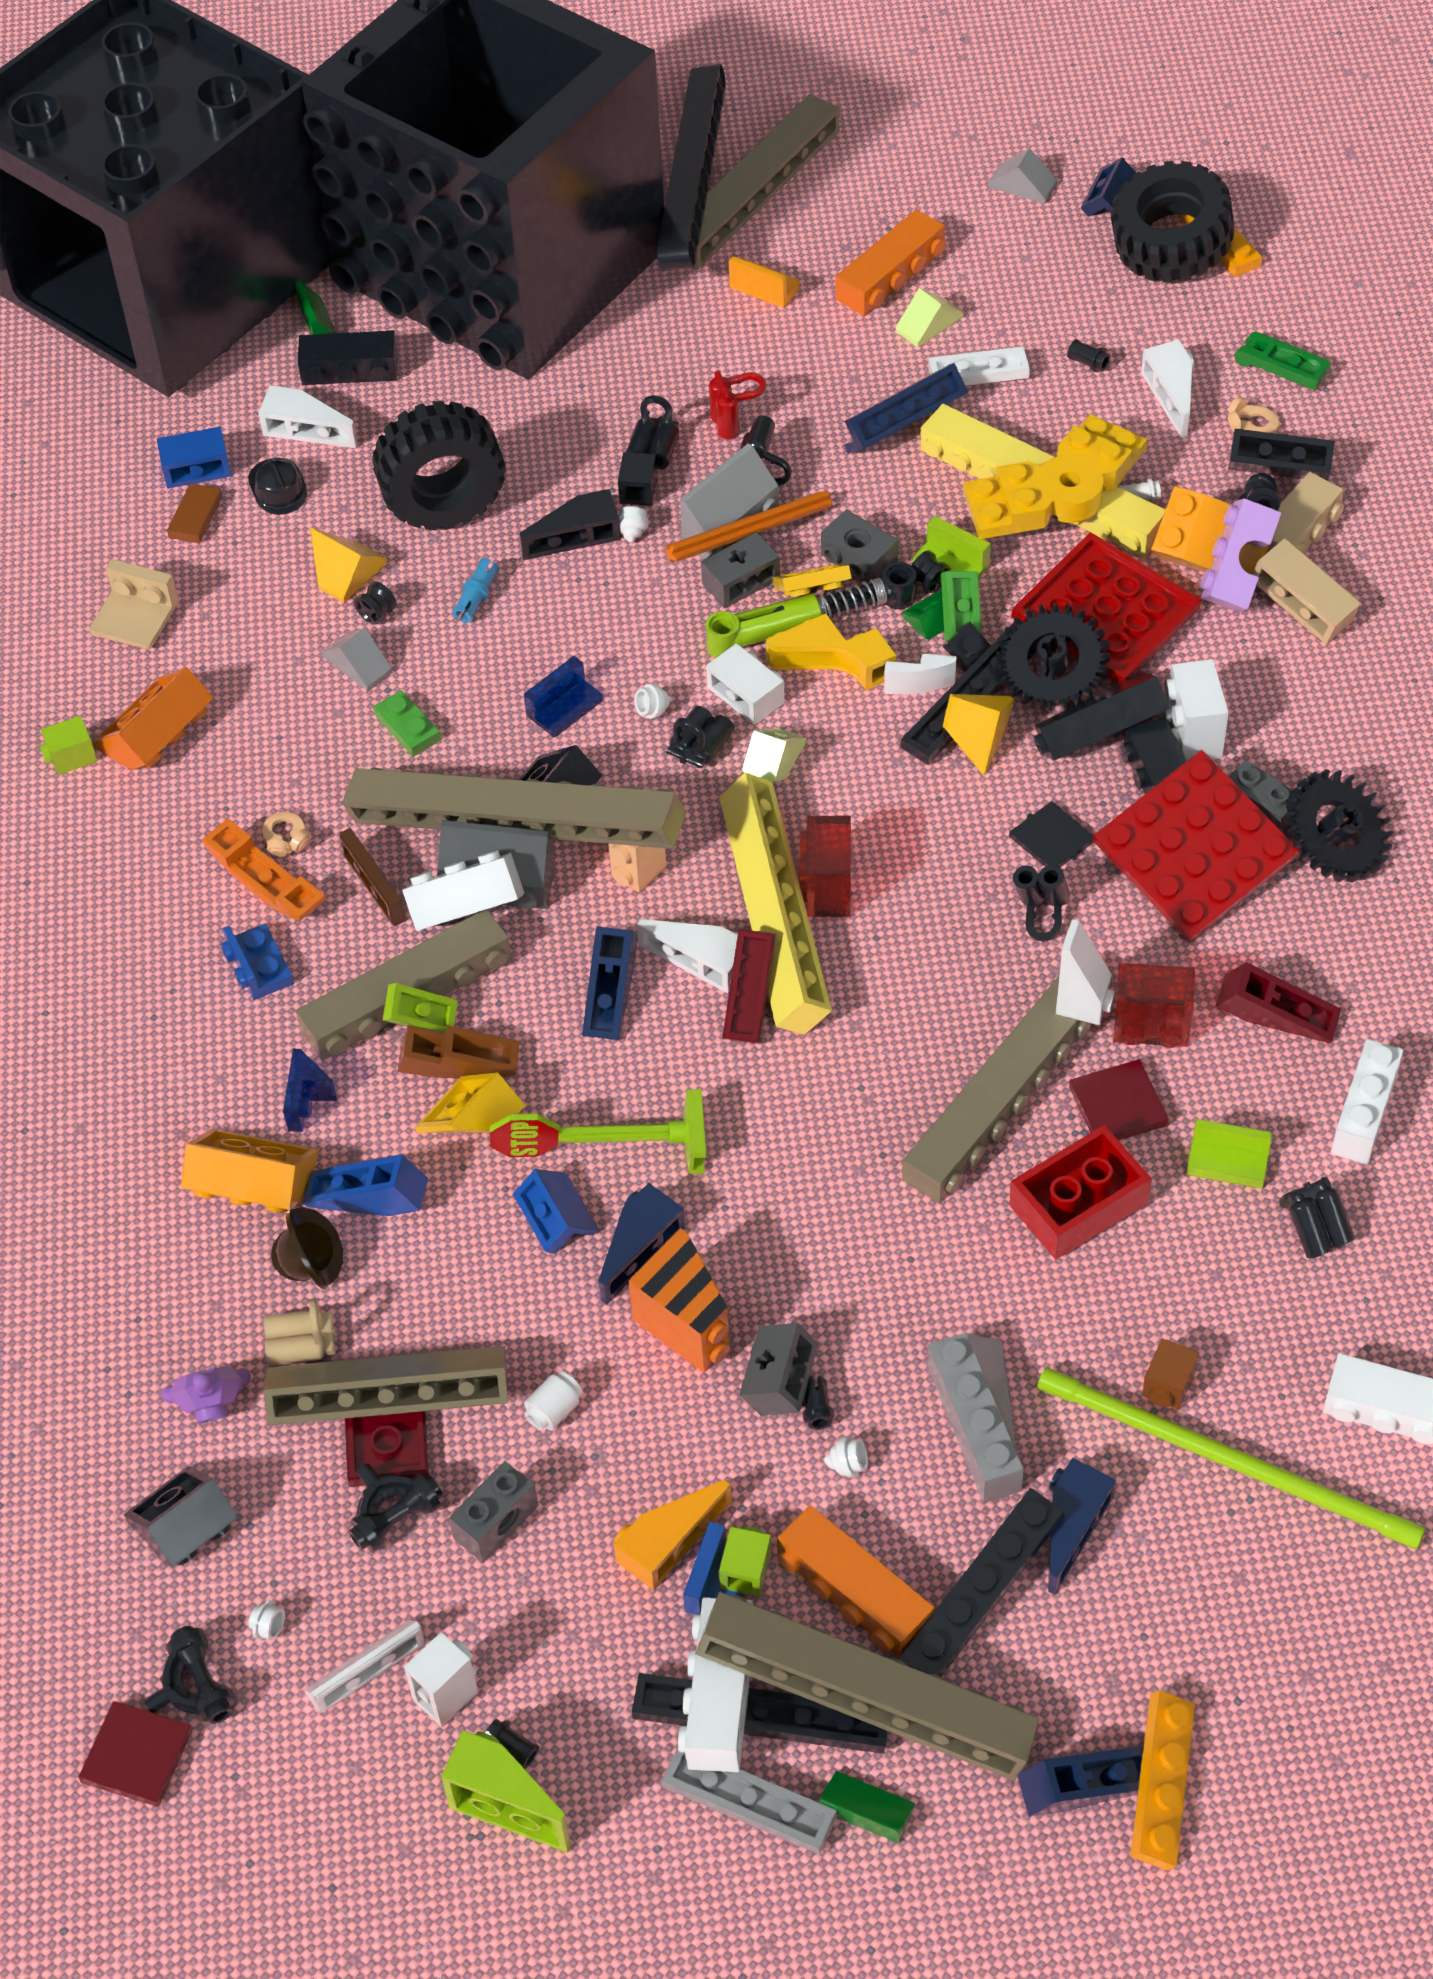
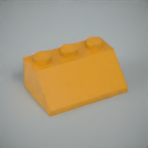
(247, 1169)

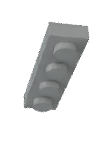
(754, 1802)

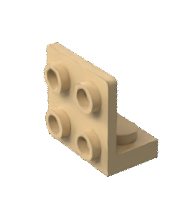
(136, 606)

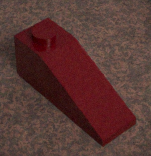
(1276, 1004)

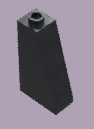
(1101, 715)

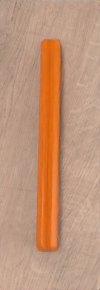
(747, 526)

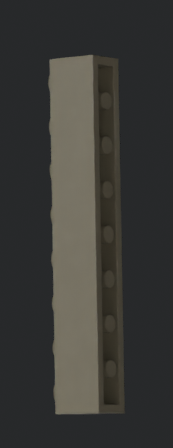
(765, 172)
(992, 1098)
(868, 1686)

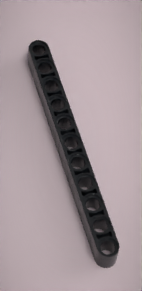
(691, 168)

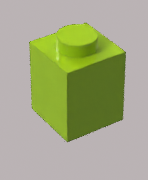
(67, 745)
(745, 1561)

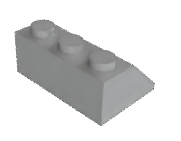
(729, 494)

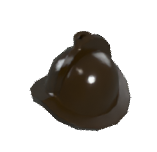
(308, 1248)

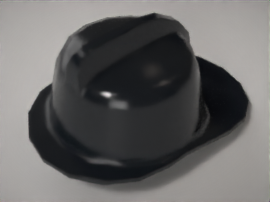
(278, 486)

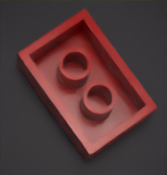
(1080, 1191)

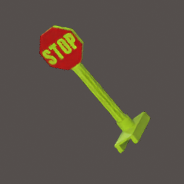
(533, 1134)

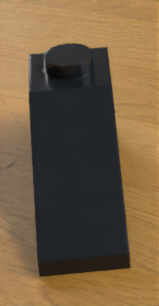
(577, 524)

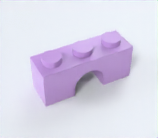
(1227, 581)

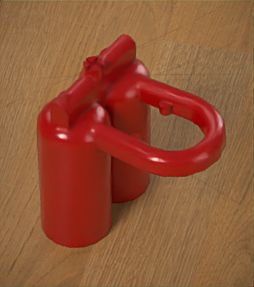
(725, 404)

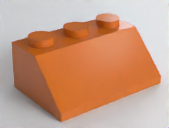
(154, 720)

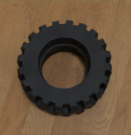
(1166, 192)
(432, 434)

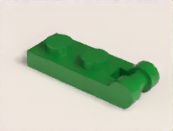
(1283, 360)

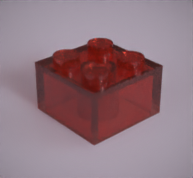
(826, 866)
(1153, 1005)

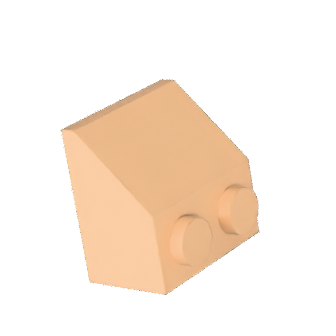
(636, 864)

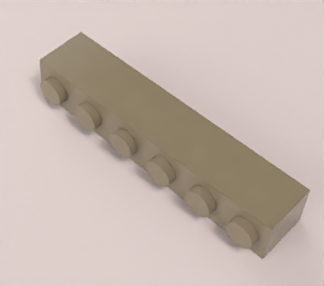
(433, 966)
(386, 1385)

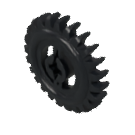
(1053, 631)
(1362, 819)

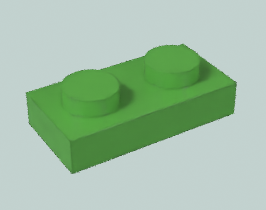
(960, 600)
(407, 723)

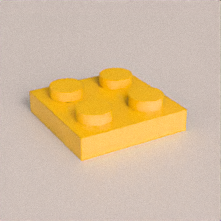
(823, 577)

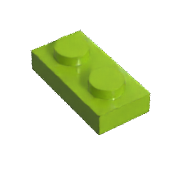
(419, 1008)

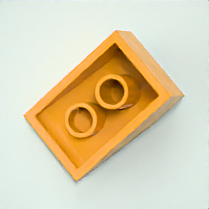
(1192, 527)

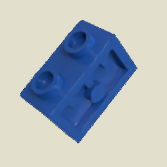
(257, 961)

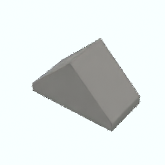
(1024, 177)
(358, 658)

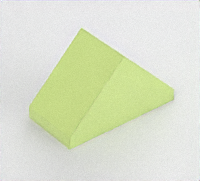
(927, 317)

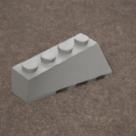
(976, 1398)

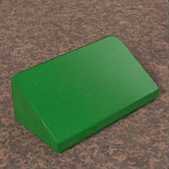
(313, 310)
(926, 615)
(867, 1806)

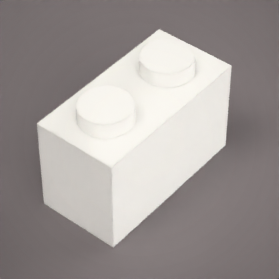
(745, 683)
(442, 1678)

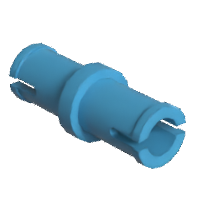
(475, 590)

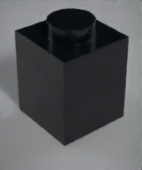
(637, 479)

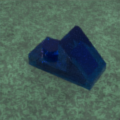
(305, 1084)

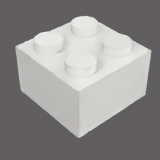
(1196, 708)

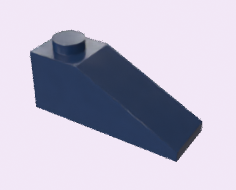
(609, 982)
(642, 1229)
(1084, 1498)
(1080, 1780)

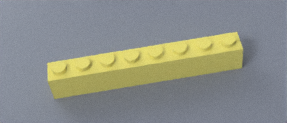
(981, 448)
(775, 902)

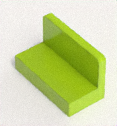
(956, 547)
(1229, 1153)

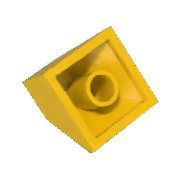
(472, 1106)

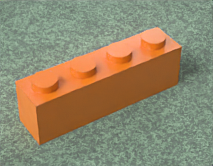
(890, 262)
(853, 1581)

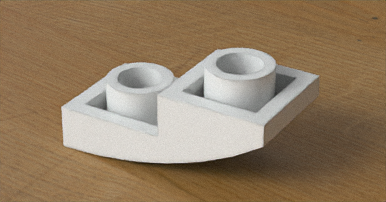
(909, 678)

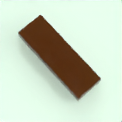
(372, 877)

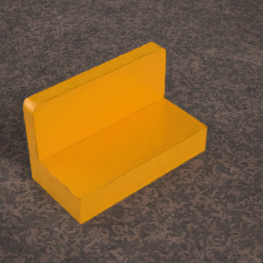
(762, 282)

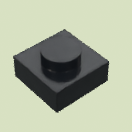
(967, 645)

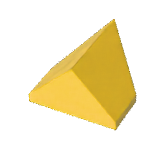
(343, 564)
(978, 725)

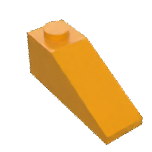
(665, 1534)

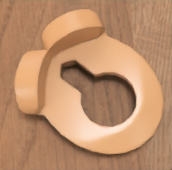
(1239, 410)
(275, 843)

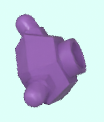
(207, 1392)

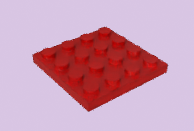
(1123, 595)
(1195, 846)

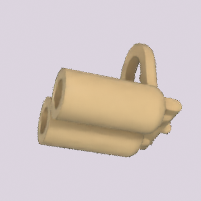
(299, 1336)

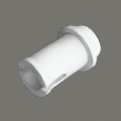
(1147, 490)

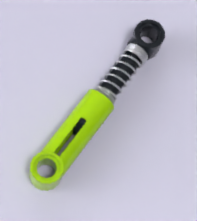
(894, 588)

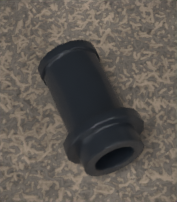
(1096, 358)
(818, 1412)
(516, 1744)

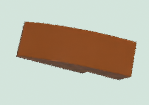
(456, 1053)

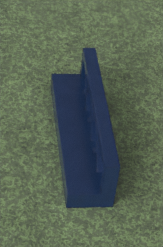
(904, 407)

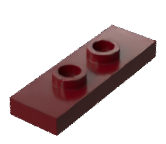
(749, 986)

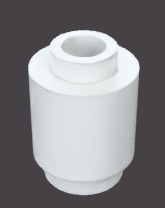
(552, 1401)

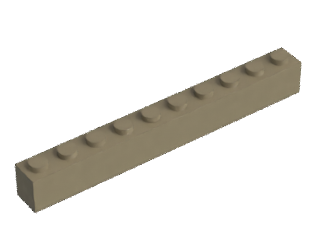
(562, 808)

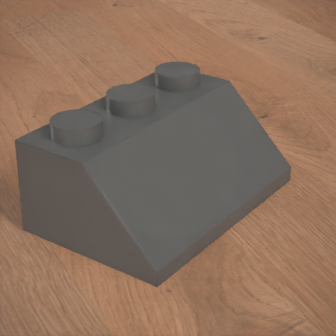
(528, 848)

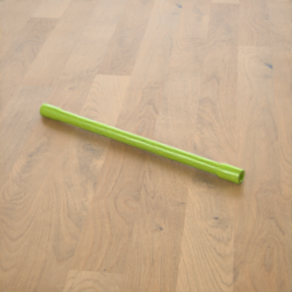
(1387, 1524)

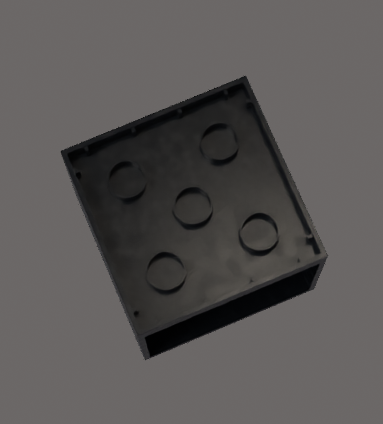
(488, 170)
(154, 186)

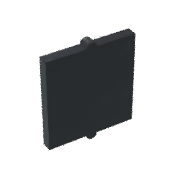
(1051, 836)

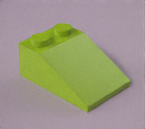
(496, 1789)

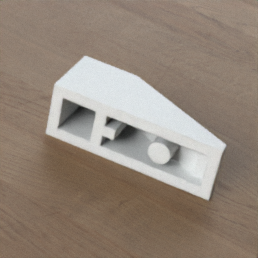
(1169, 376)
(301, 417)
(696, 948)
(1083, 979)

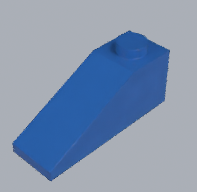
(368, 1187)

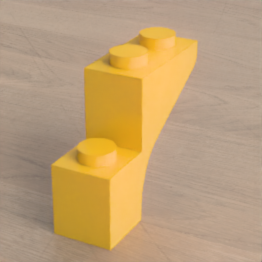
(821, 646)

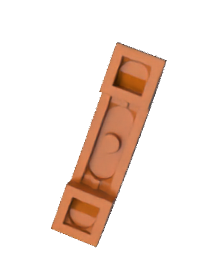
(260, 873)

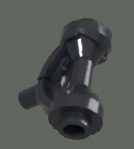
(1262, 490)
(372, 1527)
(212, 1701)

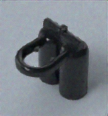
(655, 434)
(760, 439)
(699, 736)
(1046, 888)
(1318, 1217)

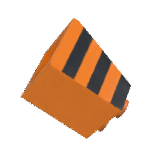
(681, 1303)

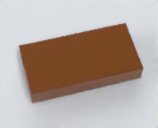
(194, 513)

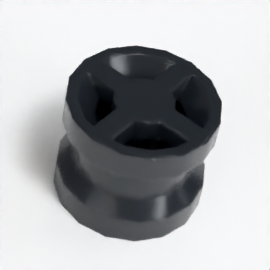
(929, 571)
(375, 602)

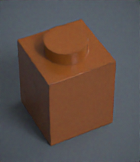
(1170, 1374)

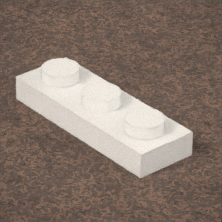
(986, 365)

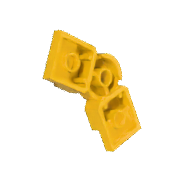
(1065, 486)

